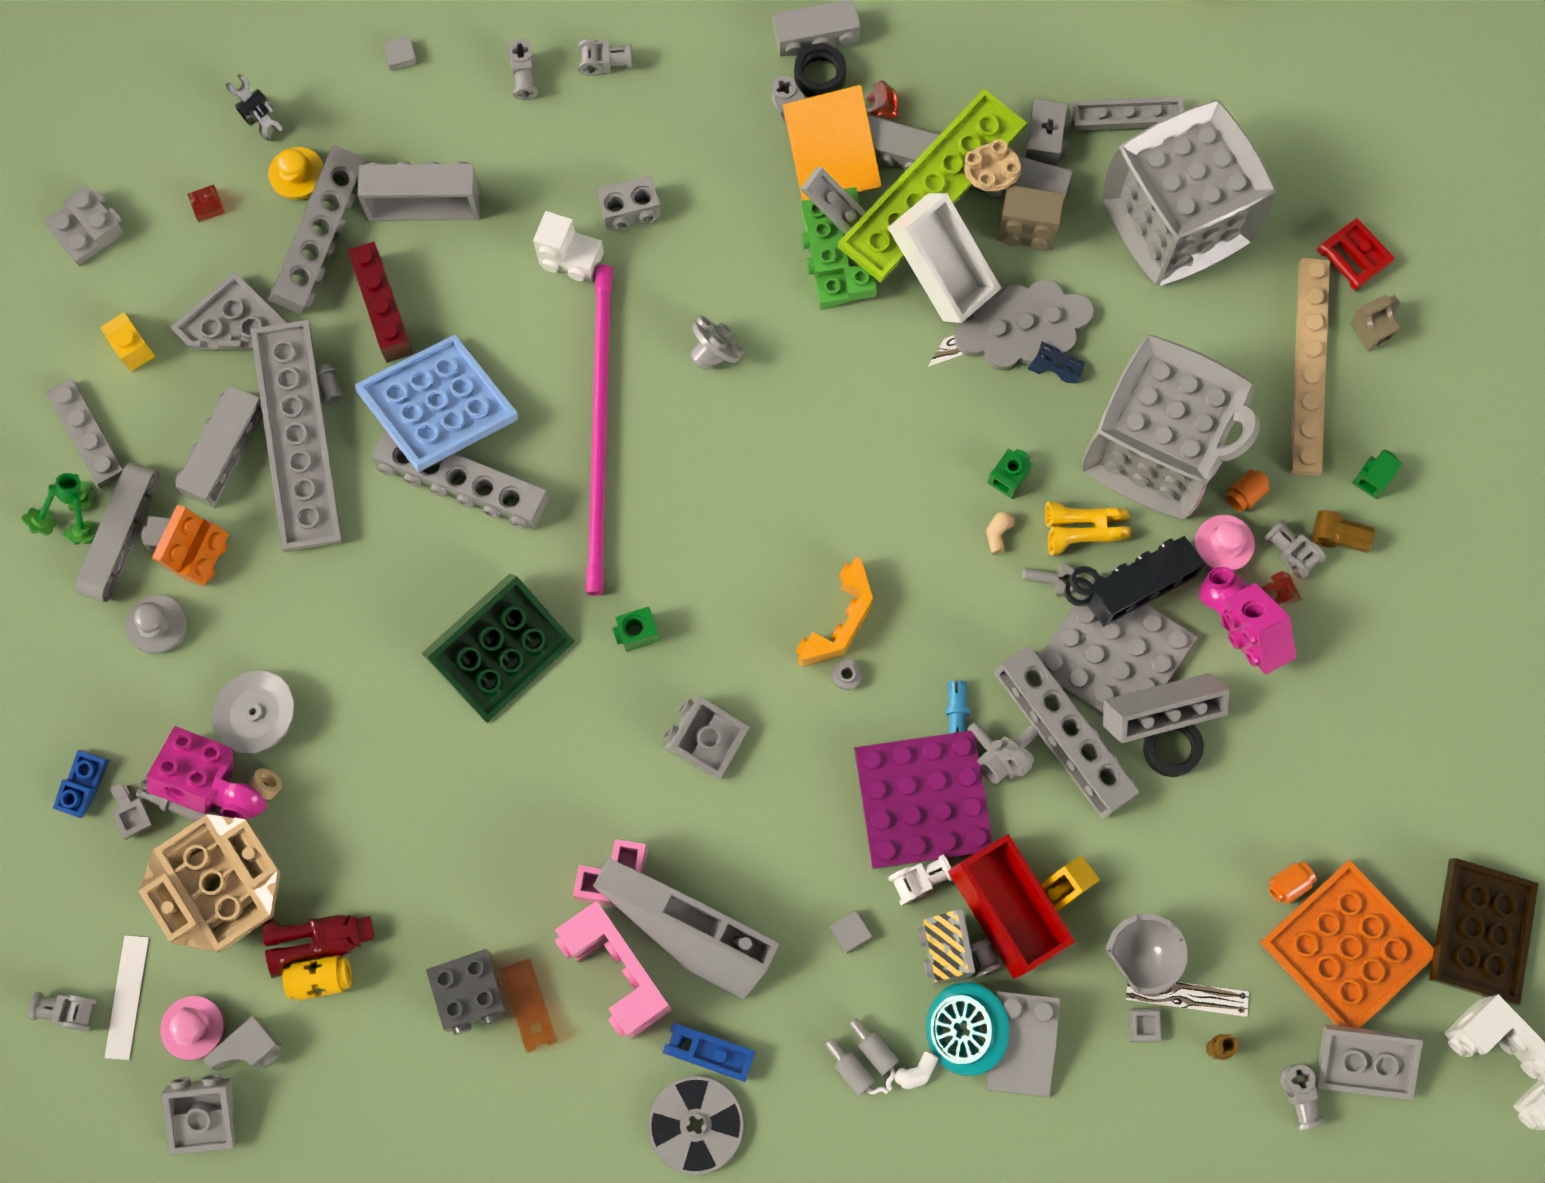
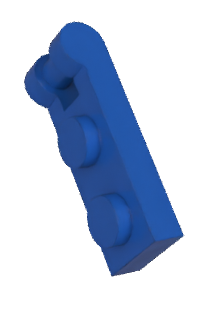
(710, 1052)

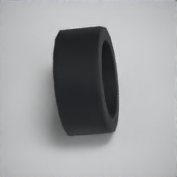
(824, 53)
(1172, 770)

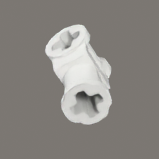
(918, 879)

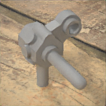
(1006, 756)

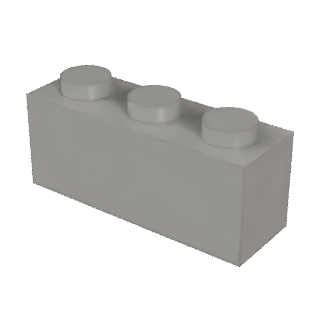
(824, 23)

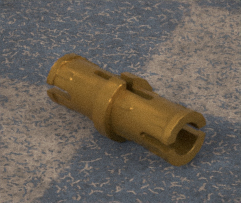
(1222, 1046)

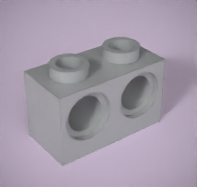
(627, 196)

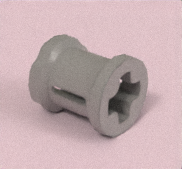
(984, 958)

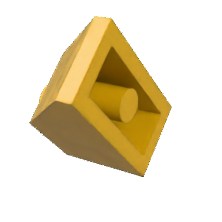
(127, 342)
(1069, 883)

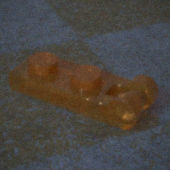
(528, 1004)

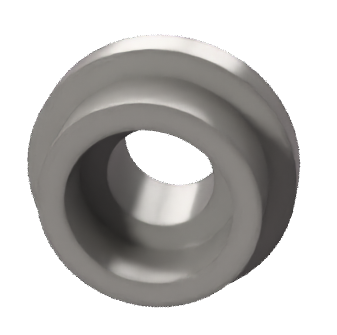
(846, 684)

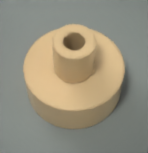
(266, 783)

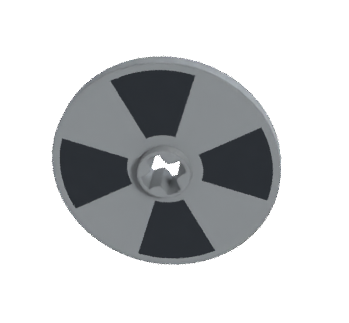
(671, 1117)

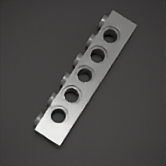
(285, 291)
(522, 515)
(1065, 747)

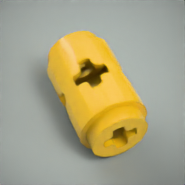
(333, 976)

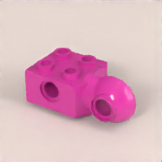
(1251, 618)
(198, 775)

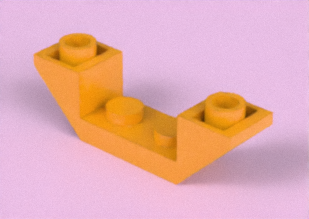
(820, 649)

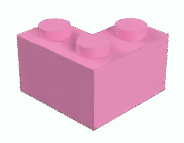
(624, 852)

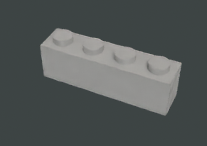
(220, 446)
(1165, 707)

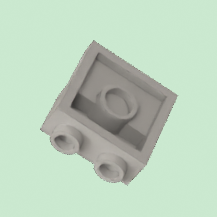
(85, 224)
(705, 736)
(199, 1114)

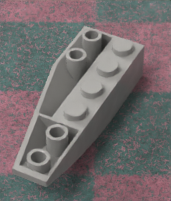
(689, 930)

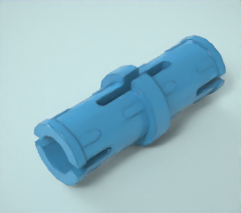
(957, 707)

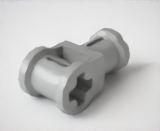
(602, 56)
(522, 69)
(1295, 550)
(67, 1011)
(1302, 1095)

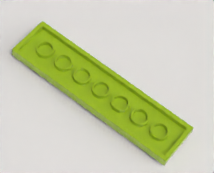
(934, 171)

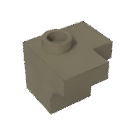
(1376, 321)

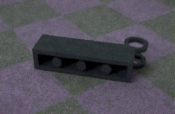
(1136, 583)

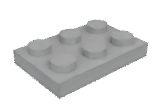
(1368, 1062)

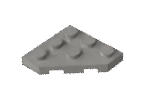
(225, 317)

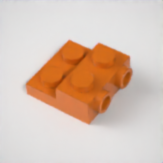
(191, 546)

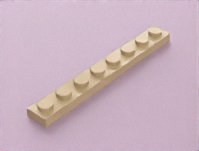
(1310, 367)

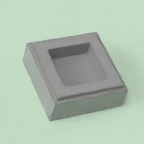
(399, 53)
(850, 931)
(1145, 1025)

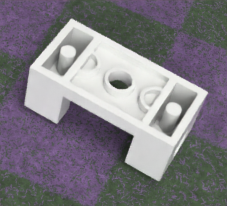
(1495, 1022)

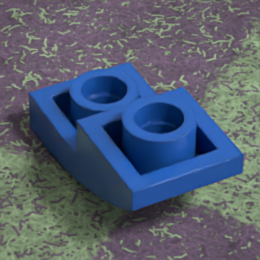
(82, 783)

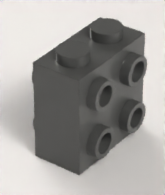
(467, 992)

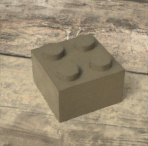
(1030, 217)

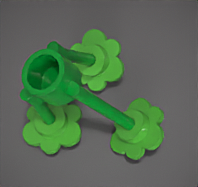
(78, 497)

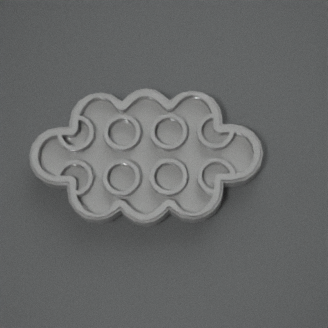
(1016, 323)

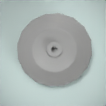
(253, 712)

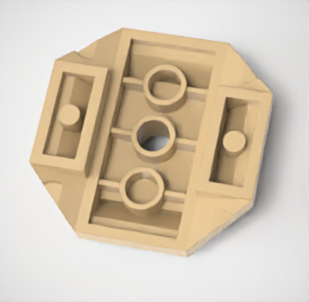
(180, 879)

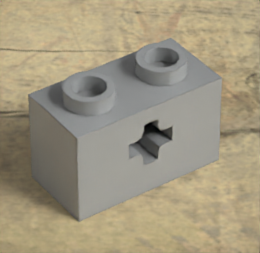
(1047, 118)

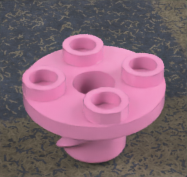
(1224, 542)
(192, 1028)

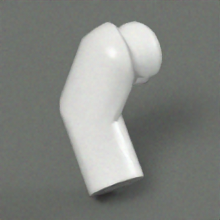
(918, 1075)

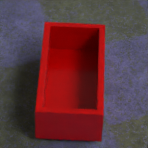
(1011, 906)

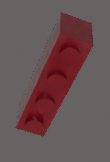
(380, 302)

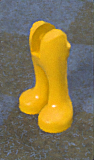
(1061, 537)

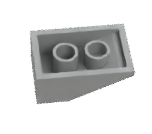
(1031, 1045)

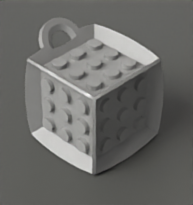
(1187, 191)
(1170, 427)

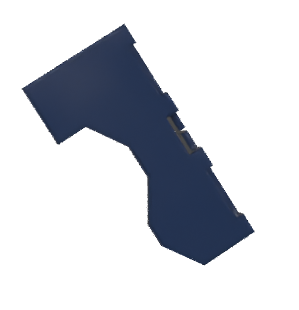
(1041, 364)

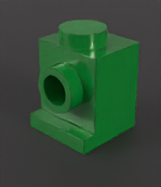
(1377, 473)
(1006, 480)

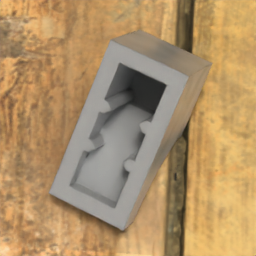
(249, 1043)

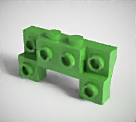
(833, 277)

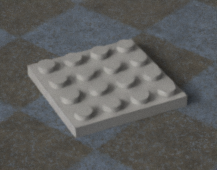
(1117, 658)

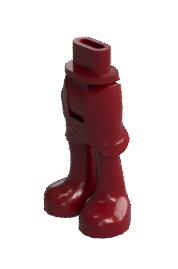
(329, 935)

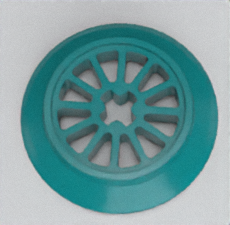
(994, 1017)

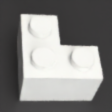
(565, 250)

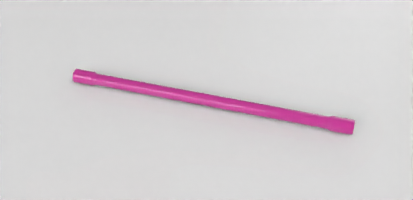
(595, 568)

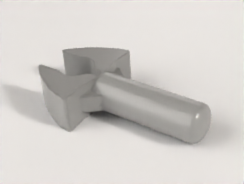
(1051, 578)

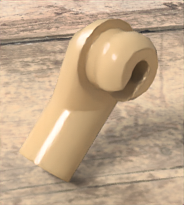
(996, 529)

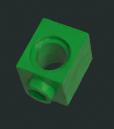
(638, 617)

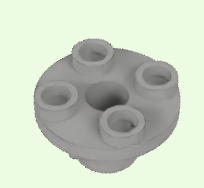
(714, 344)
(156, 624)

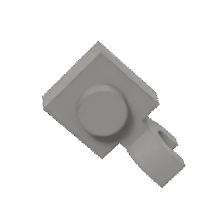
(132, 814)

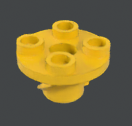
(295, 173)

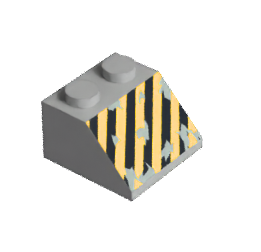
(946, 947)

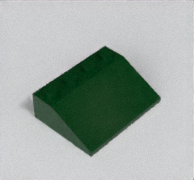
(498, 647)

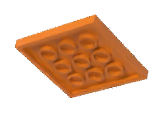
(1348, 947)

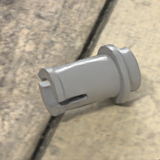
(328, 383)

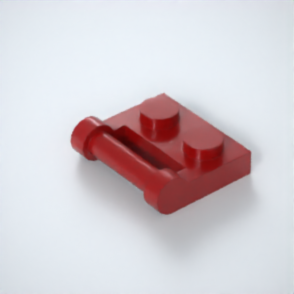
(1362, 248)

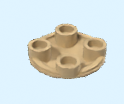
(992, 166)

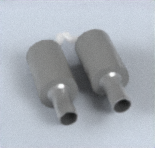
(852, 1069)

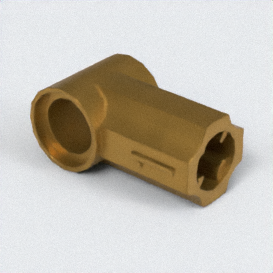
(1333, 531)

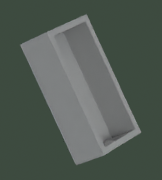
(419, 191)

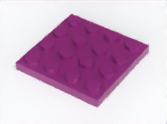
(923, 799)

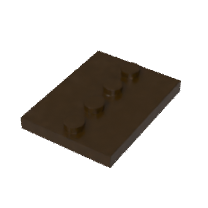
(1484, 931)

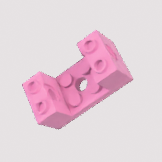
(588, 933)

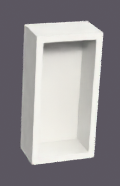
(944, 257)

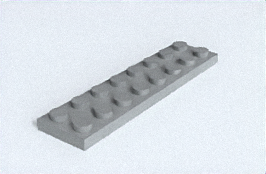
(296, 436)

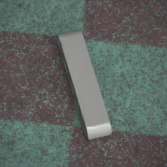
(117, 532)

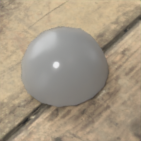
(1148, 952)

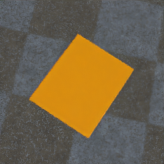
(833, 135)

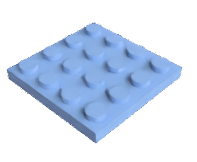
(436, 402)

